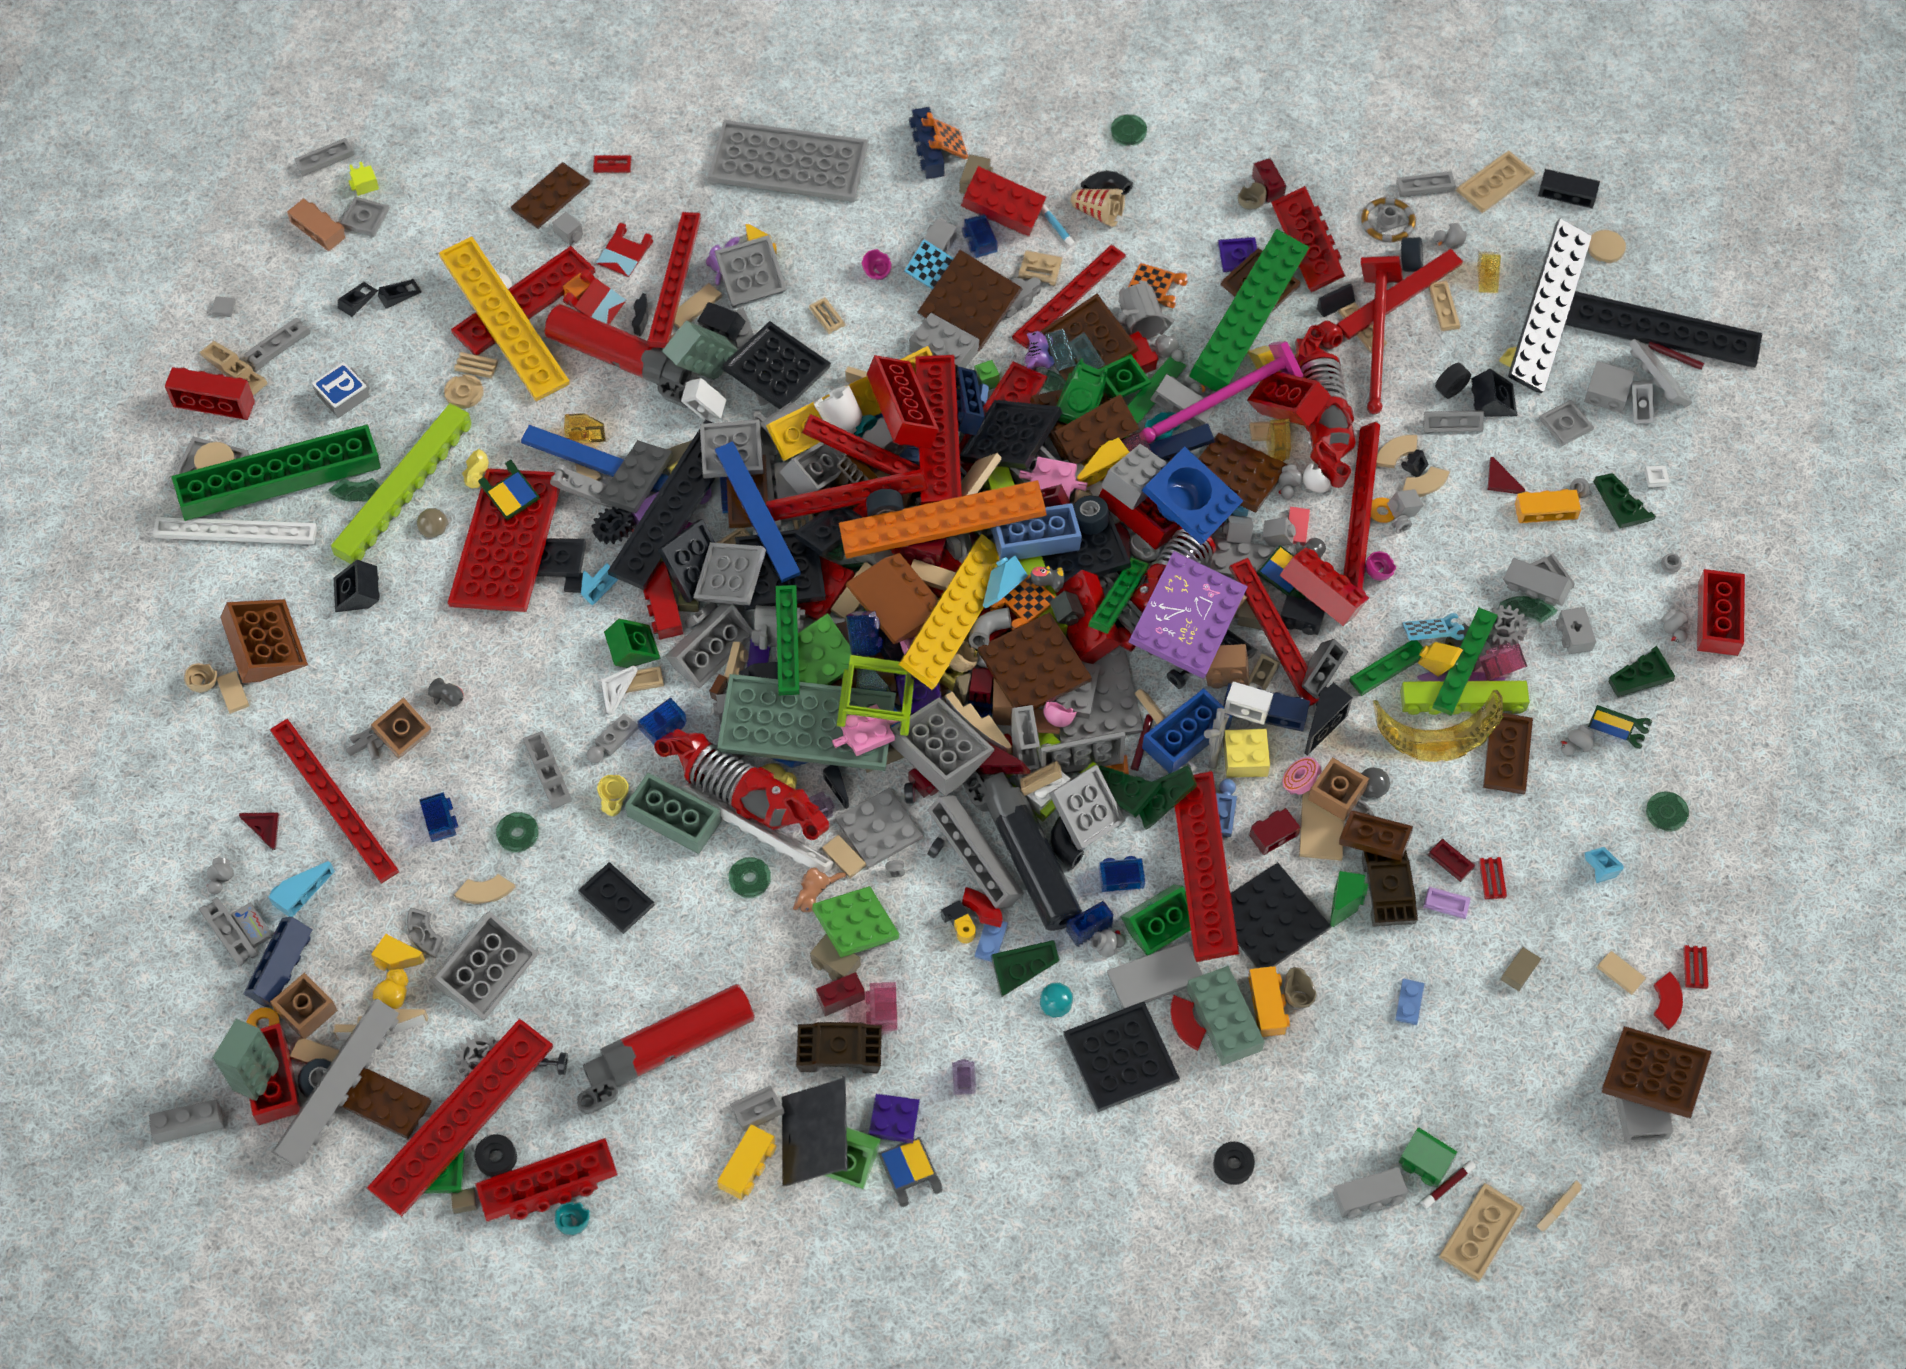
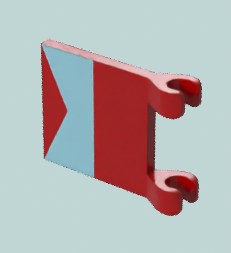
(623, 254)
(597, 301)

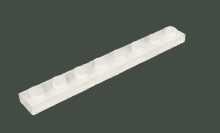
(235, 530)
(781, 841)

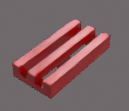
(612, 166)
(1490, 861)
(1703, 950)

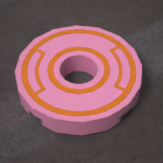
(1304, 767)

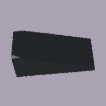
(396, 293)
(355, 299)
(833, 778)

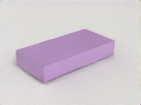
(1447, 902)

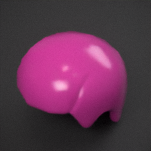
(876, 260)
(1377, 561)

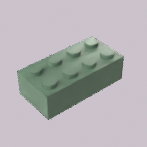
(699, 350)
(673, 813)
(1225, 1015)
(246, 1059)

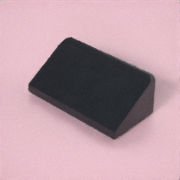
(1336, 300)

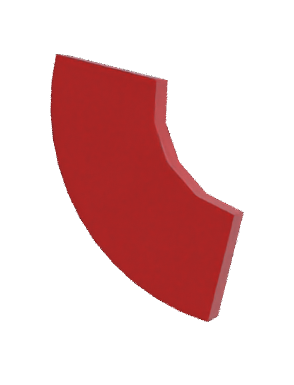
(983, 907)
(1670, 1000)
(1184, 1023)

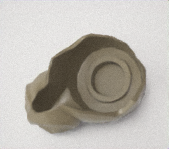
(1298, 980)

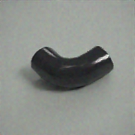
(1107, 180)
(1063, 846)

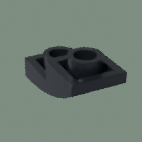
(641, 311)

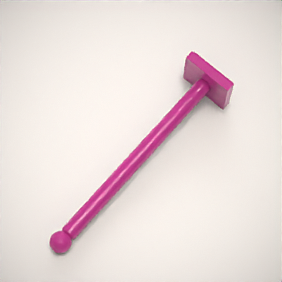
(1283, 362)

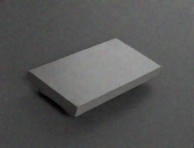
(1662, 377)
(1154, 975)

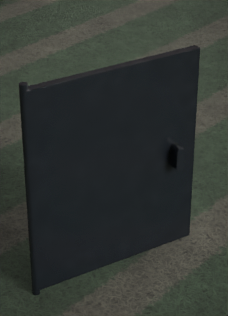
(814, 1132)

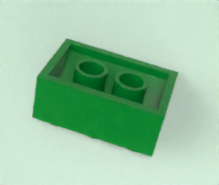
(1159, 919)

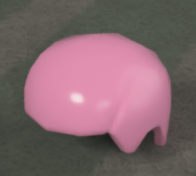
(1058, 714)

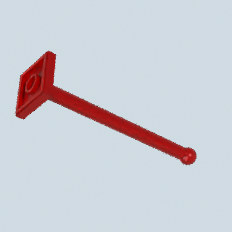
(1379, 271)

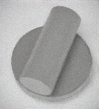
(1581, 486)

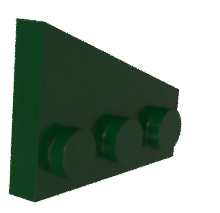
(1621, 504)
(1643, 674)
(1174, 788)
(1129, 791)
(1022, 964)

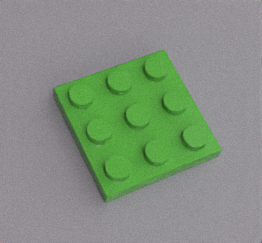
(822, 652)
(855, 921)

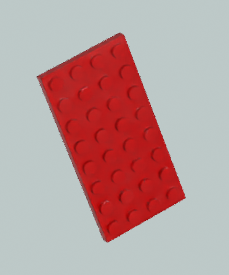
(504, 554)

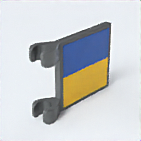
(908, 1166)

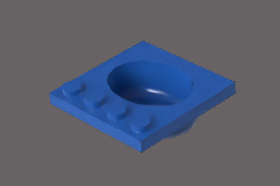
(1192, 496)

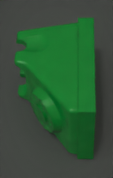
(1081, 391)

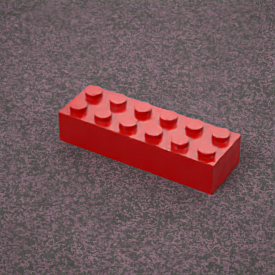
(902, 402)

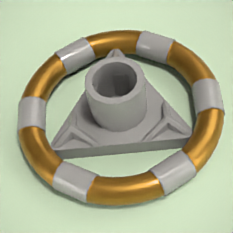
(1388, 219)

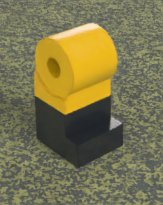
(960, 920)

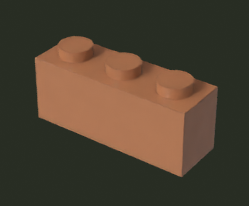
(316, 224)

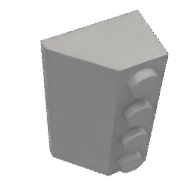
(709, 644)

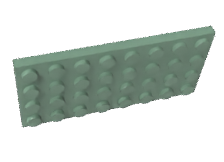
(795, 726)

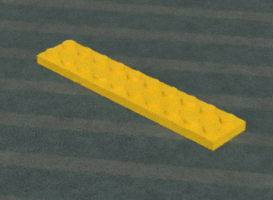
(504, 318)
(788, 429)
(952, 616)

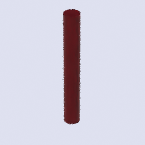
(1676, 355)
(1139, 751)

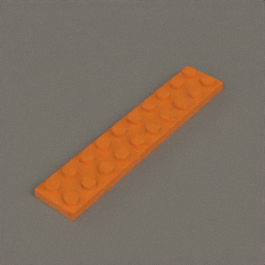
(942, 519)

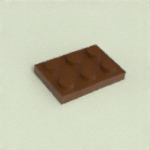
(1376, 835)

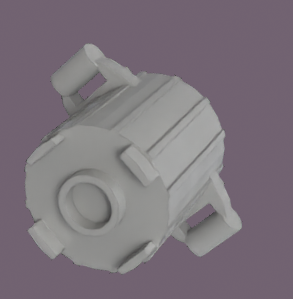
(1142, 311)
(766, 438)
(766, 626)

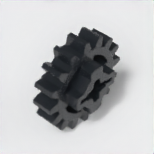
(613, 525)

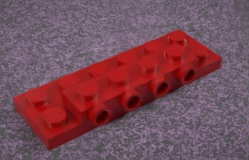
(1303, 222)
(547, 1182)

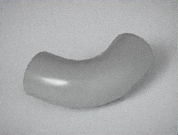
(988, 624)

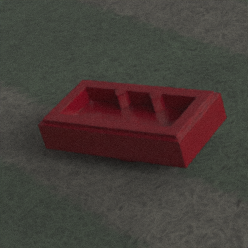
(1451, 860)

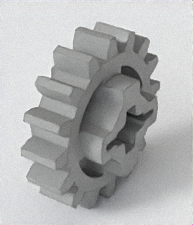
(1510, 619)
(476, 1048)

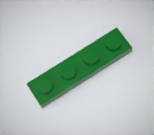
(1386, 667)

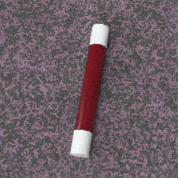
(1448, 1184)

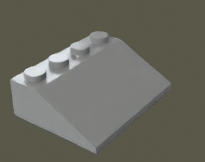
(941, 746)
(1078, 754)
(484, 966)

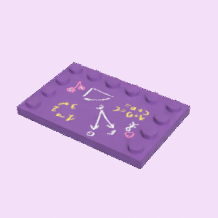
(1188, 614)

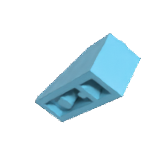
(1003, 579)
(297, 890)

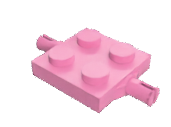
(1054, 472)
(865, 733)

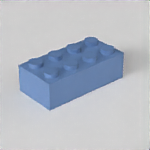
(1039, 536)

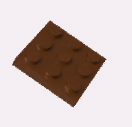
(1236, 278)

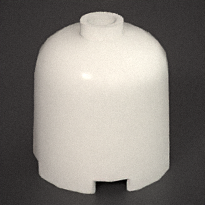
(840, 409)

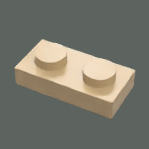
(737, 659)

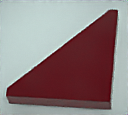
(1501, 480)
(264, 825)

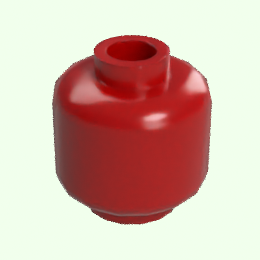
(1333, 335)

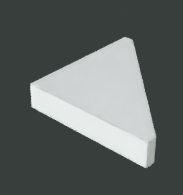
(616, 686)

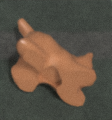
(813, 884)

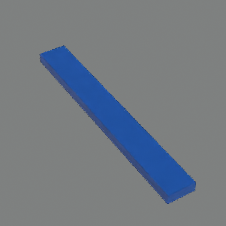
(577, 453)
(757, 512)

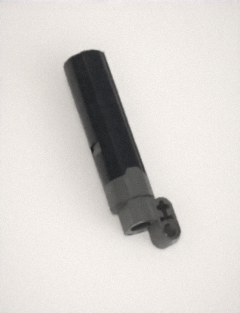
(1027, 847)

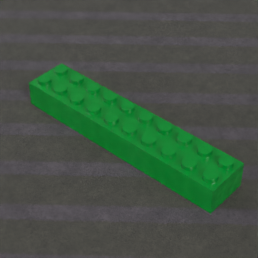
(1248, 311)
(276, 472)

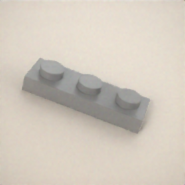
(324, 156)
(1425, 184)
(1453, 421)

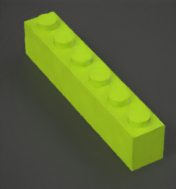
(1421, 695)

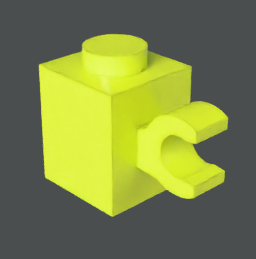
(362, 179)

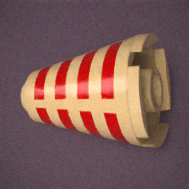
(1100, 204)

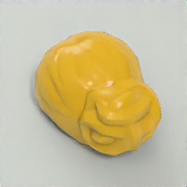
(393, 989)

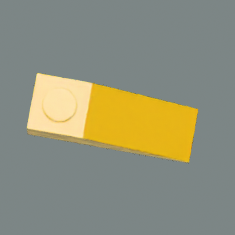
(1102, 461)

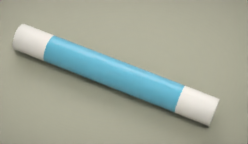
(1057, 226)

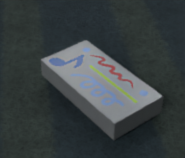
(252, 925)

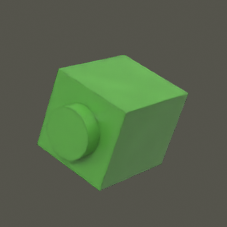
(987, 374)

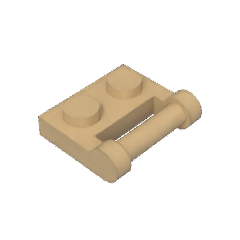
(1041, 263)

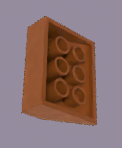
(896, 595)
(262, 639)

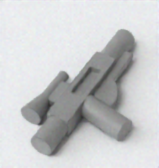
(1216, 736)
(366, 740)

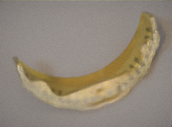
(1442, 743)

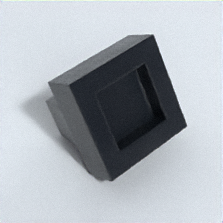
(1416, 463)

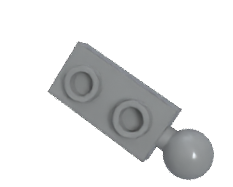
(612, 738)

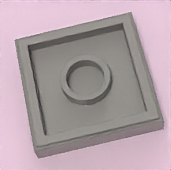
(364, 216)
(1566, 422)

